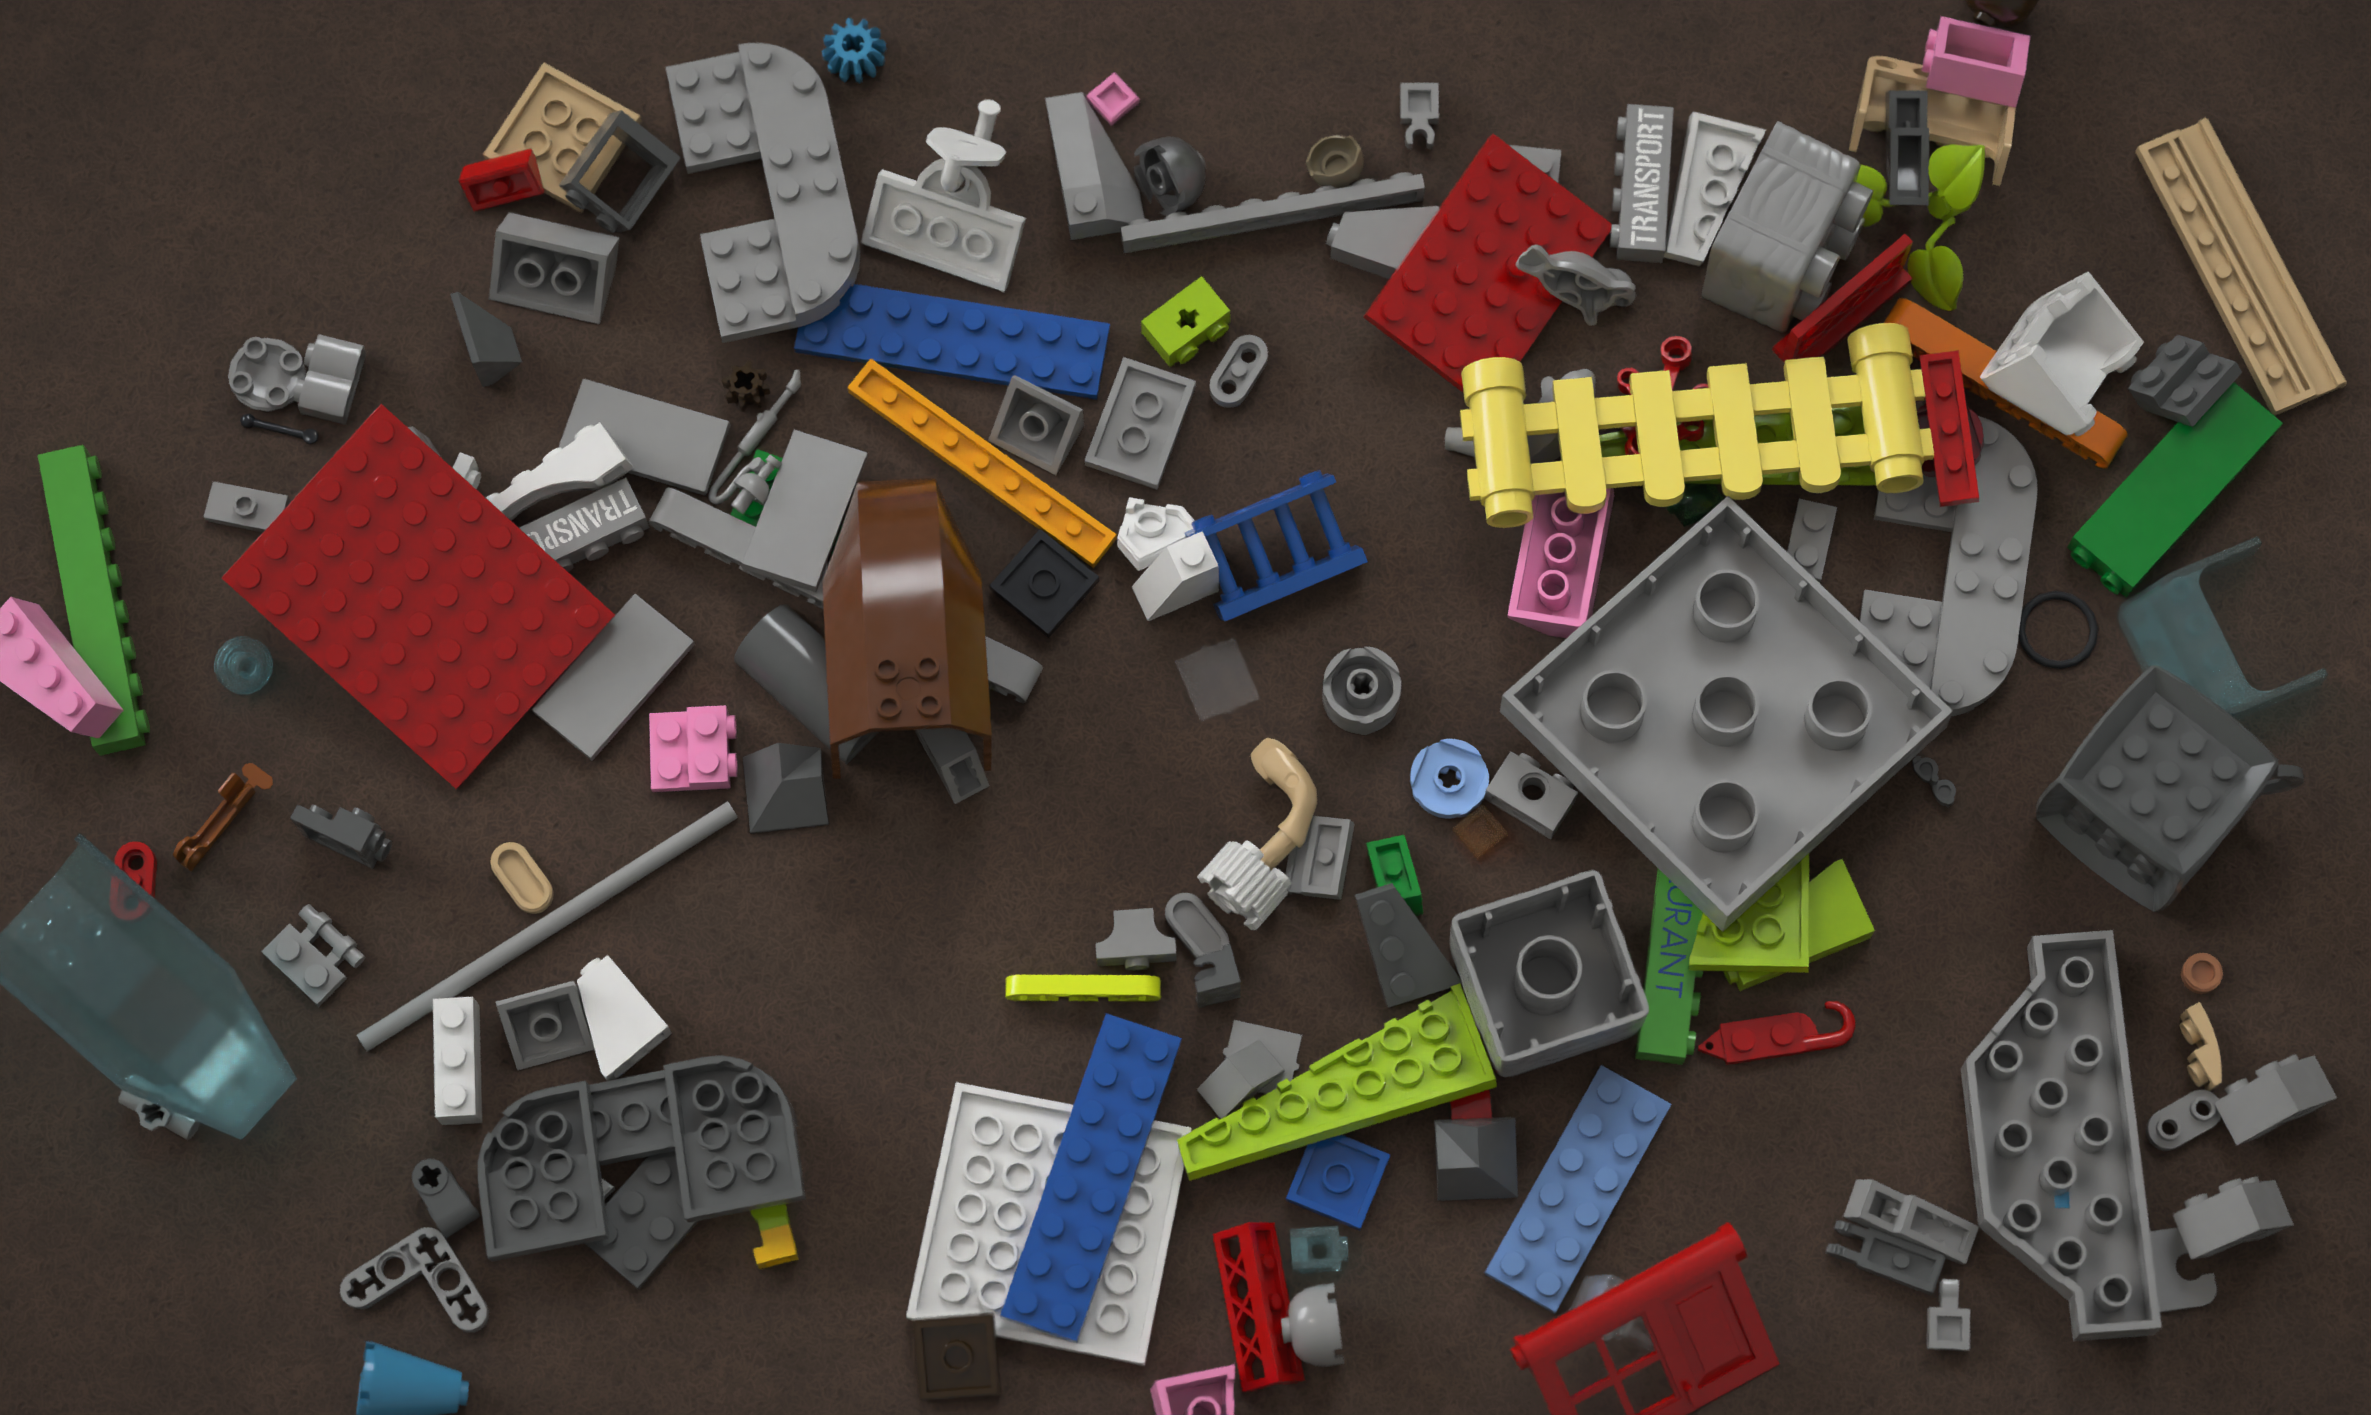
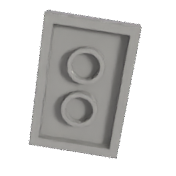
(1140, 423)

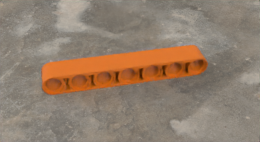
(1934, 335)

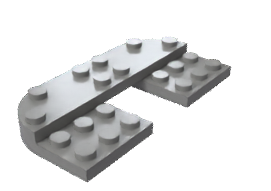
(776, 110)
(1970, 637)

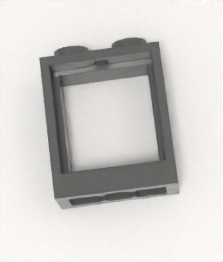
(643, 144)

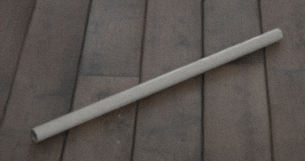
(548, 925)

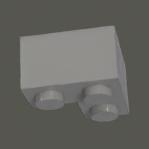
(2277, 1096)
(2236, 1215)

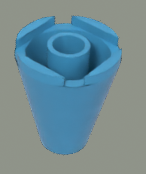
(407, 1385)

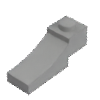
(1910, 1220)

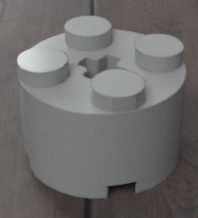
(1357, 669)

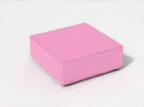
(1113, 99)

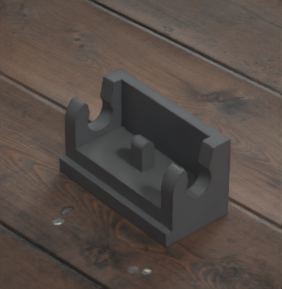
(1219, 982)

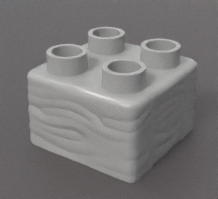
(1787, 230)
(1547, 974)

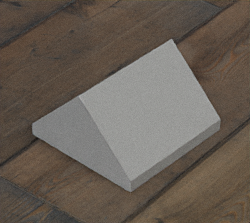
(1036, 425)
(545, 1025)

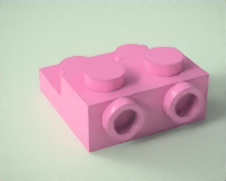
(692, 749)

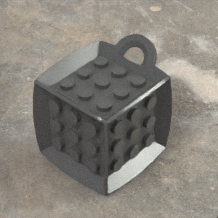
(2158, 787)

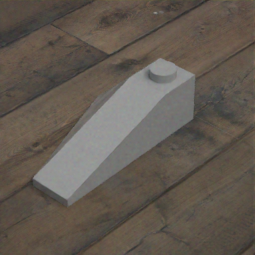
(1092, 176)

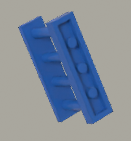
(1305, 569)

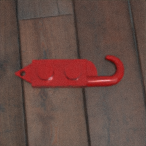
(1776, 1036)

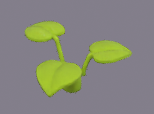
(1958, 176)

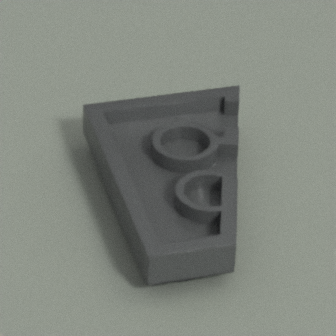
(1401, 949)

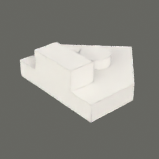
(1150, 529)

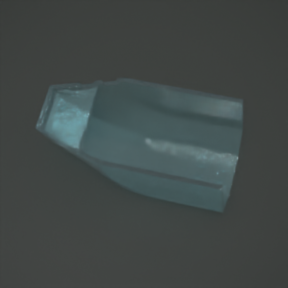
(142, 996)

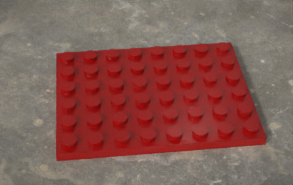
(418, 596)

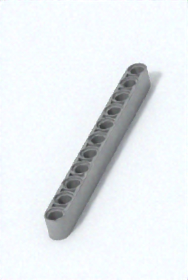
(728, 541)

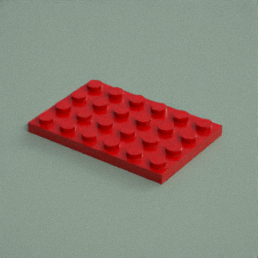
(1460, 282)

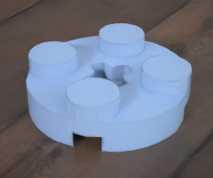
(1458, 799)

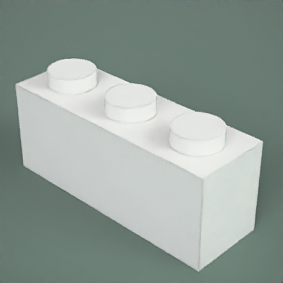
(457, 1060)

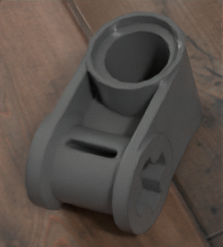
(446, 1202)

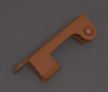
(235, 795)

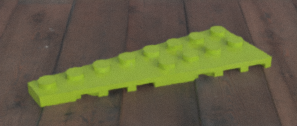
(1395, 1072)

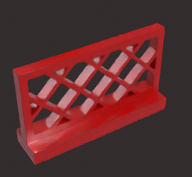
(1849, 305)

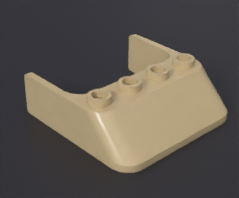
(1949, 116)

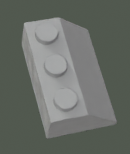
(553, 267)

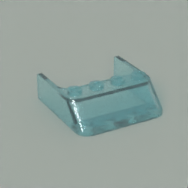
(2176, 630)

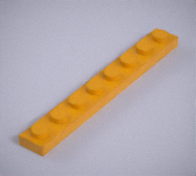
(982, 463)

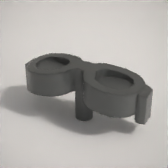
(1927, 771)

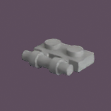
(304, 963)

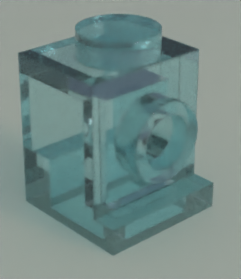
(1304, 1239)

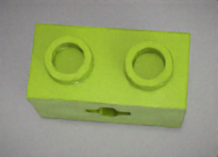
(1194, 303)

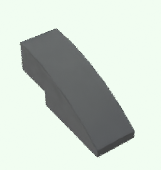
(1907, 147)

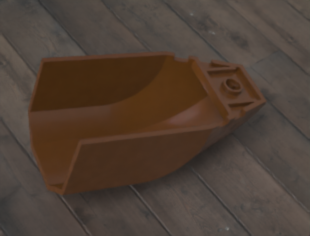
(904, 619)

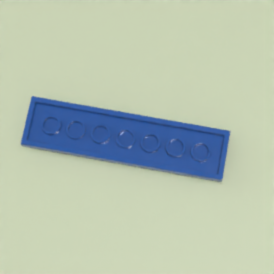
(960, 340)
(1091, 1178)

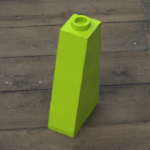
(1835, 921)

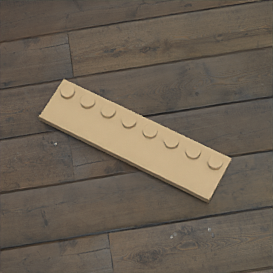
(2240, 267)

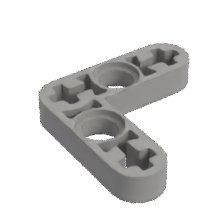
(414, 1266)

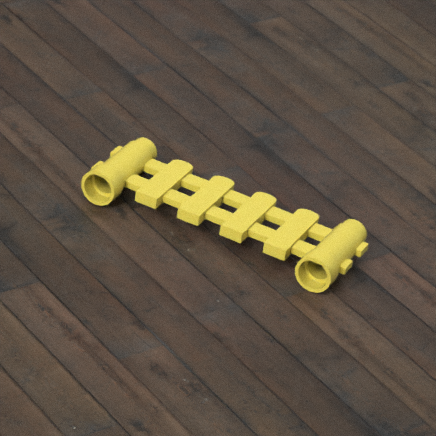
(1882, 387)

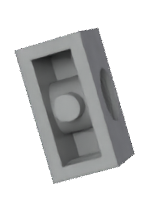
(1542, 814)

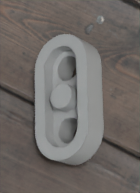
(1237, 372)
(2184, 1118)

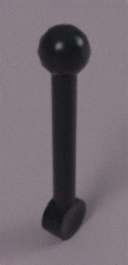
(310, 436)

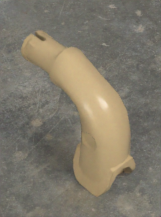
(1282, 767)

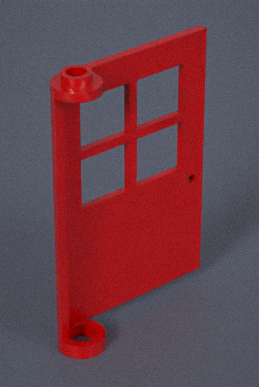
(1695, 1317)

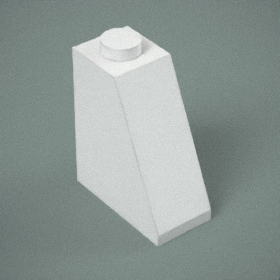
(1178, 577)
(618, 1018)

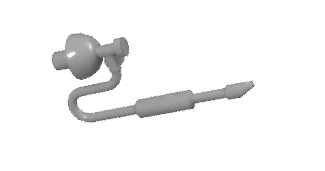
(753, 486)

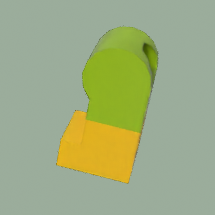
(776, 1236)

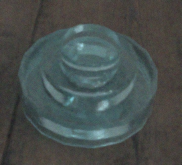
(243, 659)

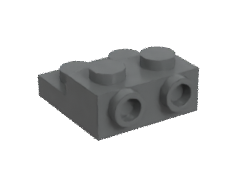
(2183, 380)
(349, 833)

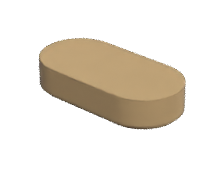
(522, 878)

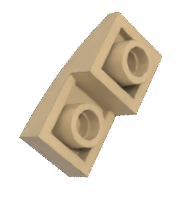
(2206, 1061)

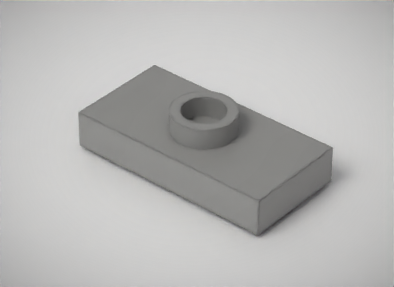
(243, 506)

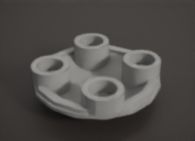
(266, 373)

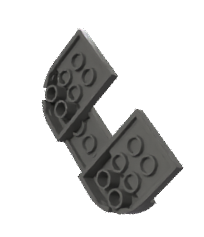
(716, 1112)

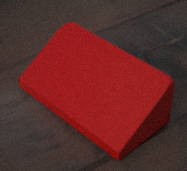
(501, 180)

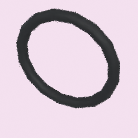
(2053, 663)

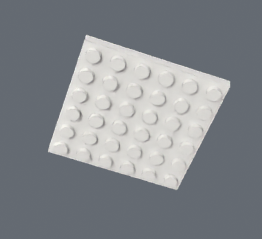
(984, 1204)

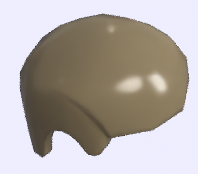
(1335, 161)

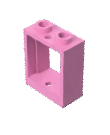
(1976, 61)

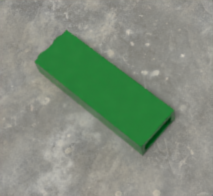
(2172, 490)

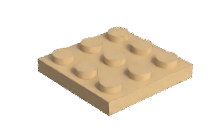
(558, 122)

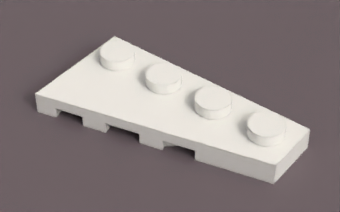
(1708, 178)

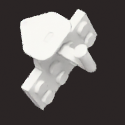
(947, 223)

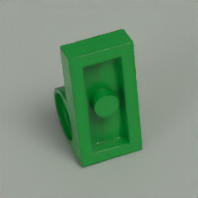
(1393, 864)

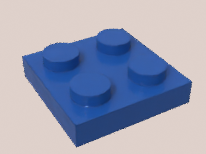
(1338, 1179)

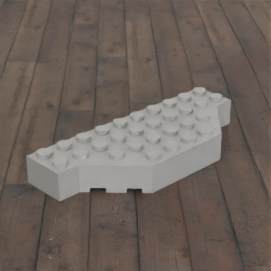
(2058, 1117)

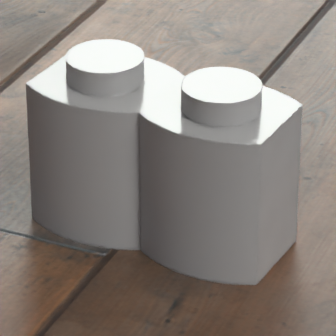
(330, 379)

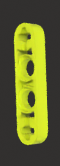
(1083, 987)

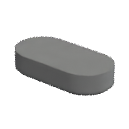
(1195, 925)

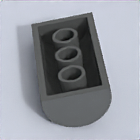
(790, 664)

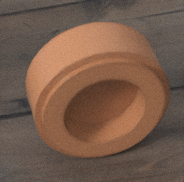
(2201, 973)

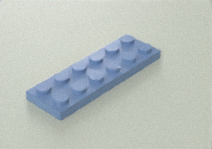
(1577, 1189)

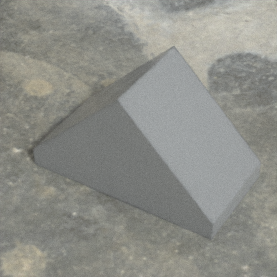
(1239, 1078)

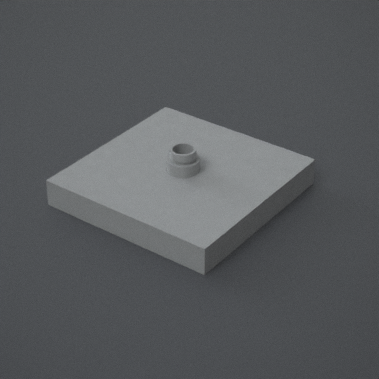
(1725, 712)

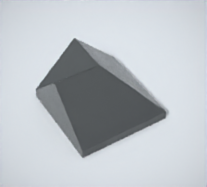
(487, 339)
(785, 788)
(1476, 1158)

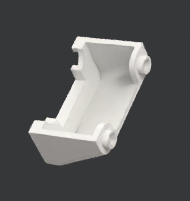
(2063, 354)

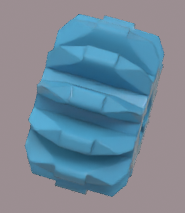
(849, 61)

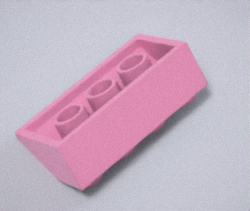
(1559, 565)

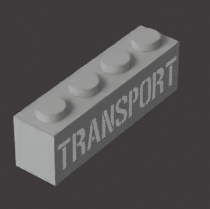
(1644, 183)
(590, 525)

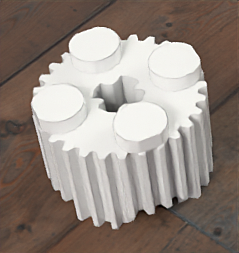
(1244, 883)

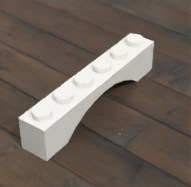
(584, 464)

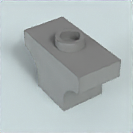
(1135, 942)

